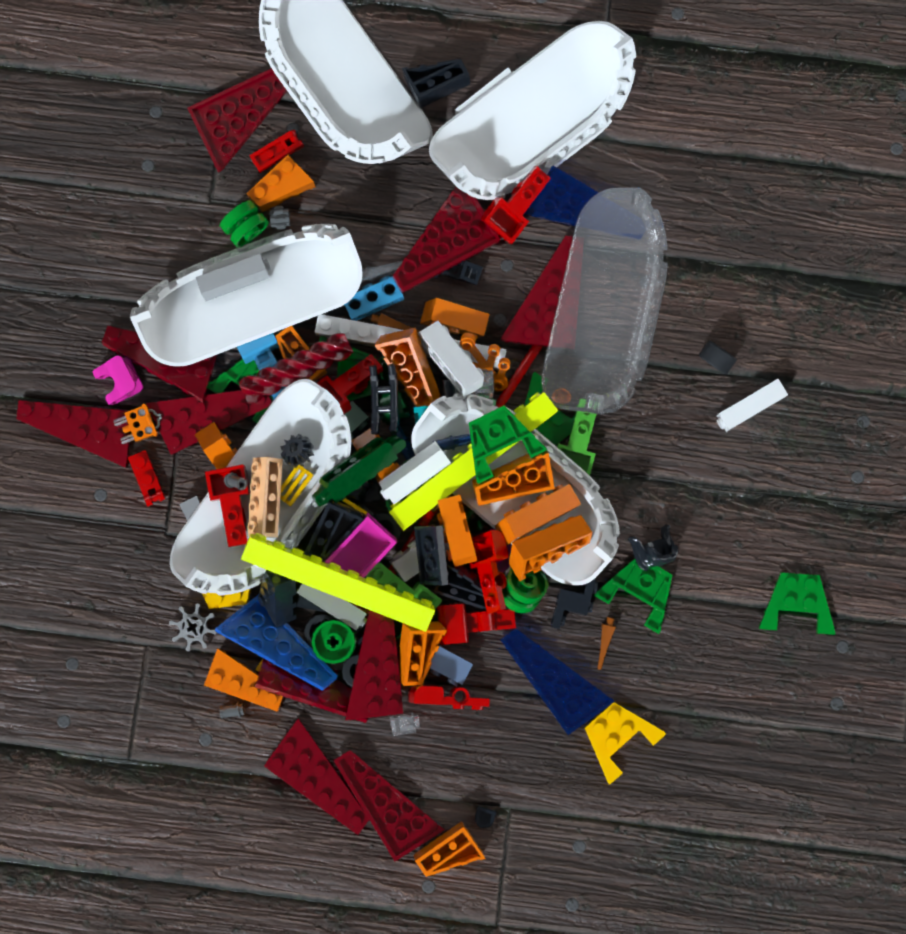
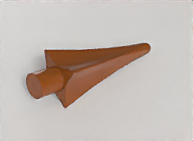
(386, 321)
(606, 635)

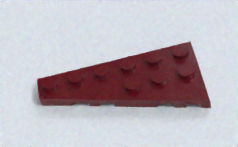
(191, 378)
(188, 416)
(81, 426)
(376, 677)
(281, 682)
(309, 772)
(393, 815)

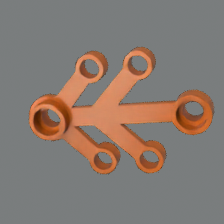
(468, 342)

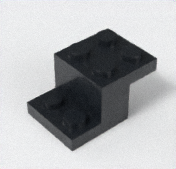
(573, 603)

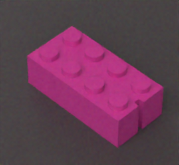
(363, 547)

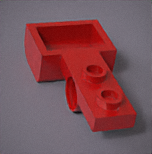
(507, 217)
(353, 380)
(230, 502)
(489, 549)
(460, 623)
(435, 695)

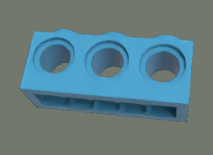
(383, 301)

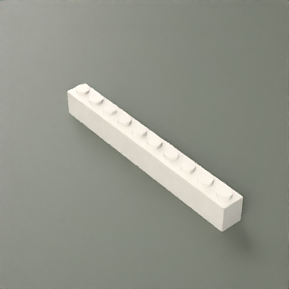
(368, 334)

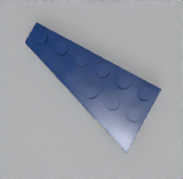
(281, 645)

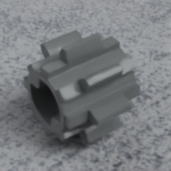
(279, 217)

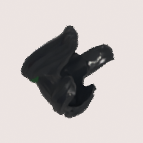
(656, 552)

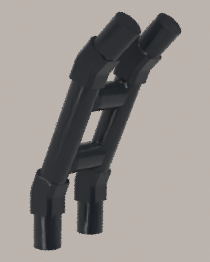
(376, 390)

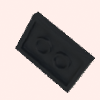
(431, 555)

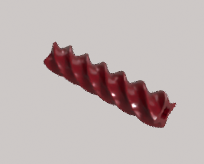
(301, 365)

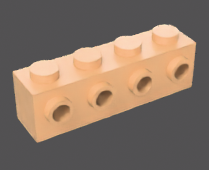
(265, 496)

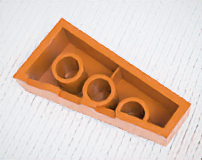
(411, 364)
(516, 479)
(538, 513)
(548, 545)
(238, 680)

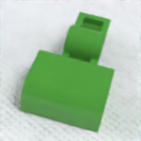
(579, 441)
(385, 576)

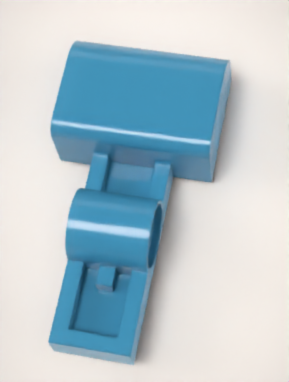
(261, 352)

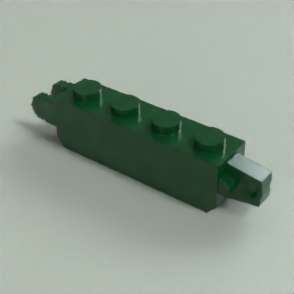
(358, 469)

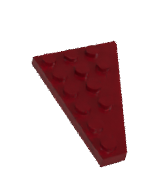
(234, 114)
(447, 241)
(536, 314)

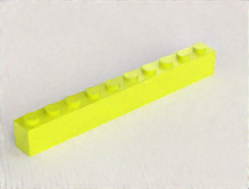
(463, 468)
(338, 582)

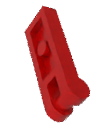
(276, 151)
(146, 477)

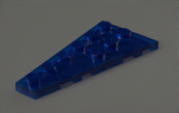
(561, 198)
(563, 690)

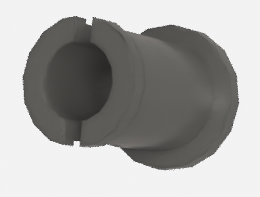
(233, 480)
(232, 710)

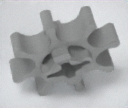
(185, 630)

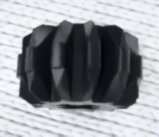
(297, 450)

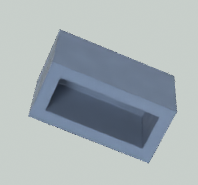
(450, 666)

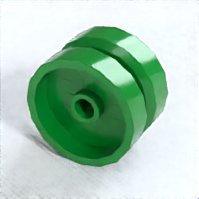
(244, 223)
(525, 594)
(322, 641)

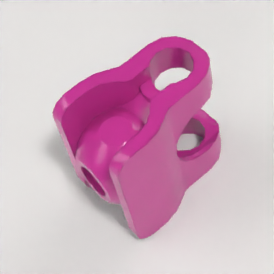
(124, 376)

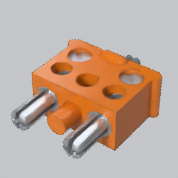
(146, 424)

